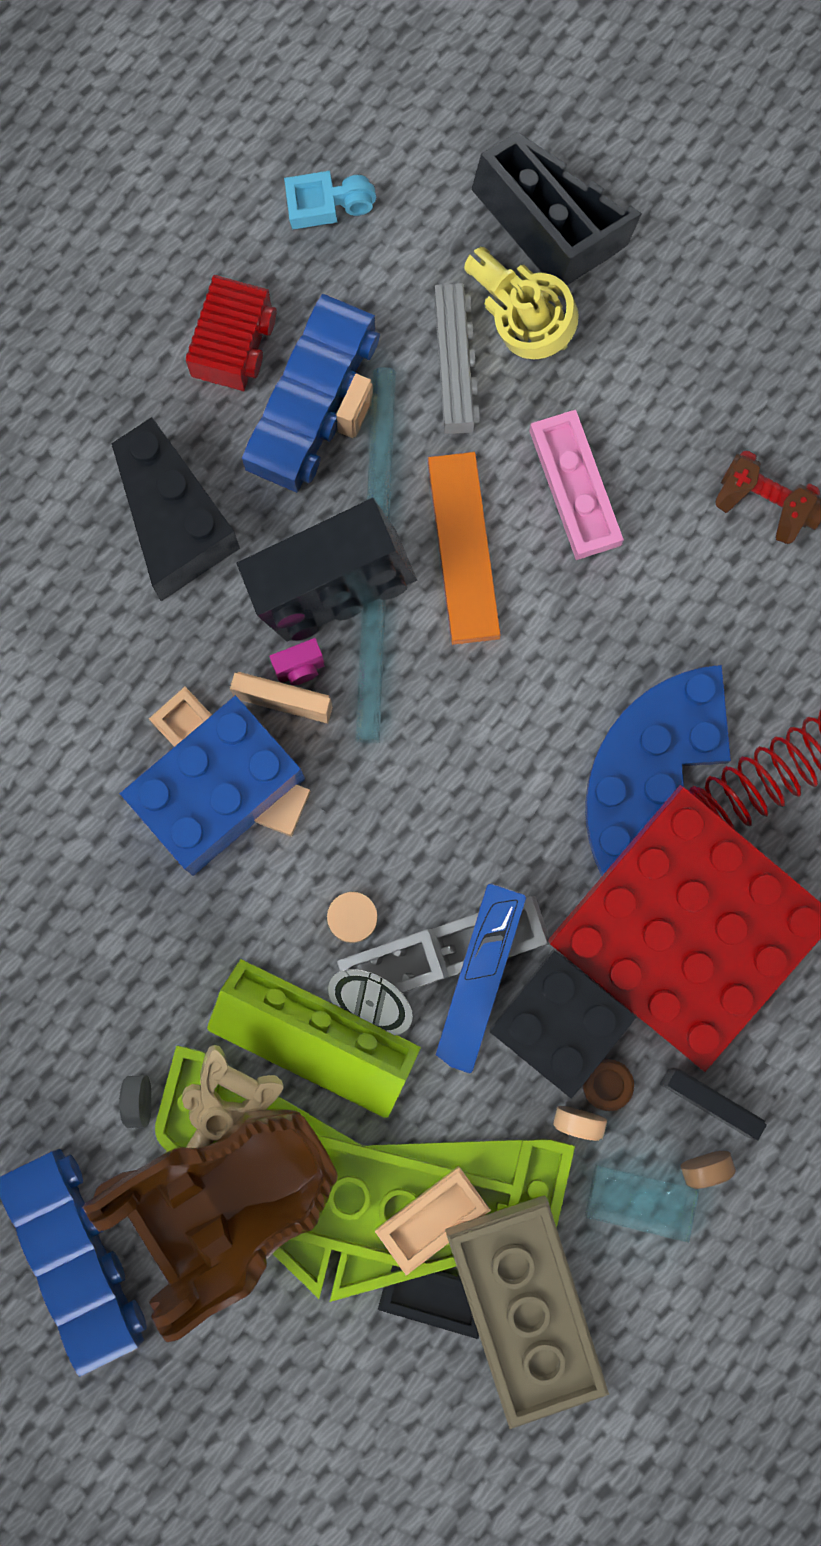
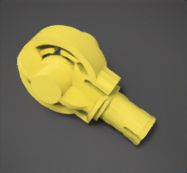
(526, 306)

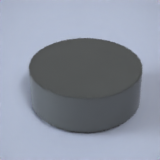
(135, 1101)

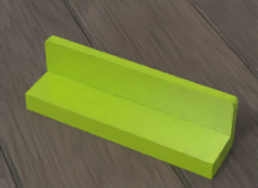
(312, 1038)

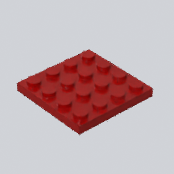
(691, 928)

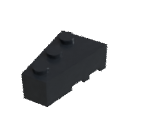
(549, 211)
(171, 511)

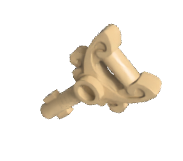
(216, 1116)

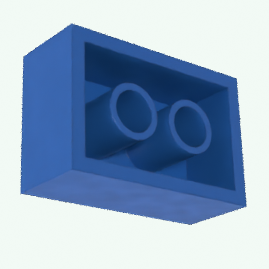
(212, 785)

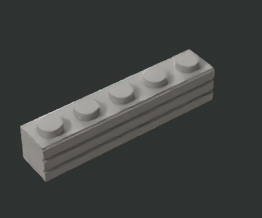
(455, 358)

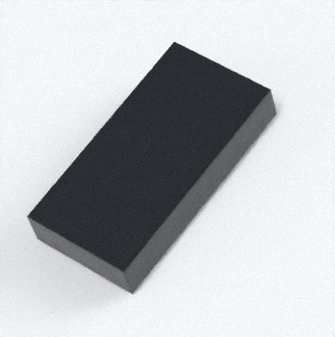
(714, 1103)
(432, 1300)

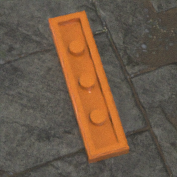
(463, 548)

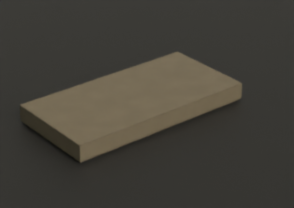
(527, 1311)

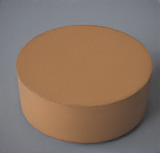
(708, 1169)

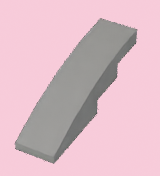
(441, 950)

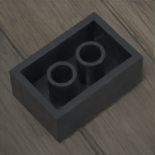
(327, 572)

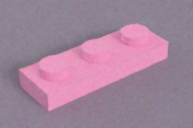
(576, 484)

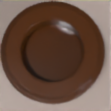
(609, 1086)

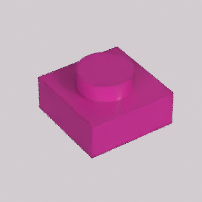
(298, 662)

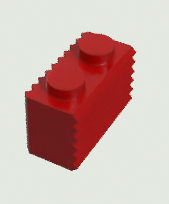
(230, 333)

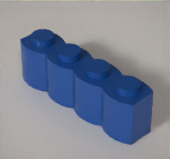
(309, 394)
(71, 1263)

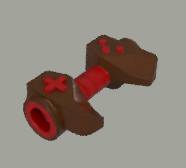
(798, 506)

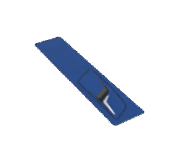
(480, 977)

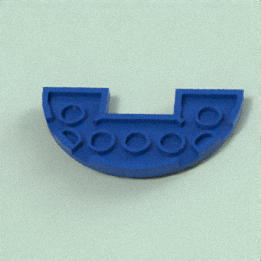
(644, 756)

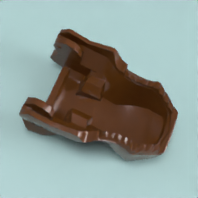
(220, 1211)

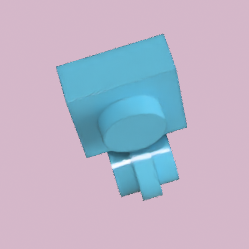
(314, 199)

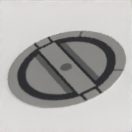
(371, 999)

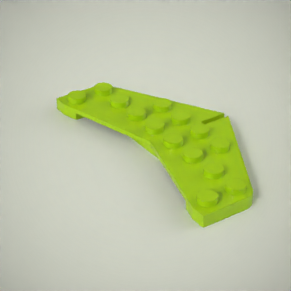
(378, 1183)

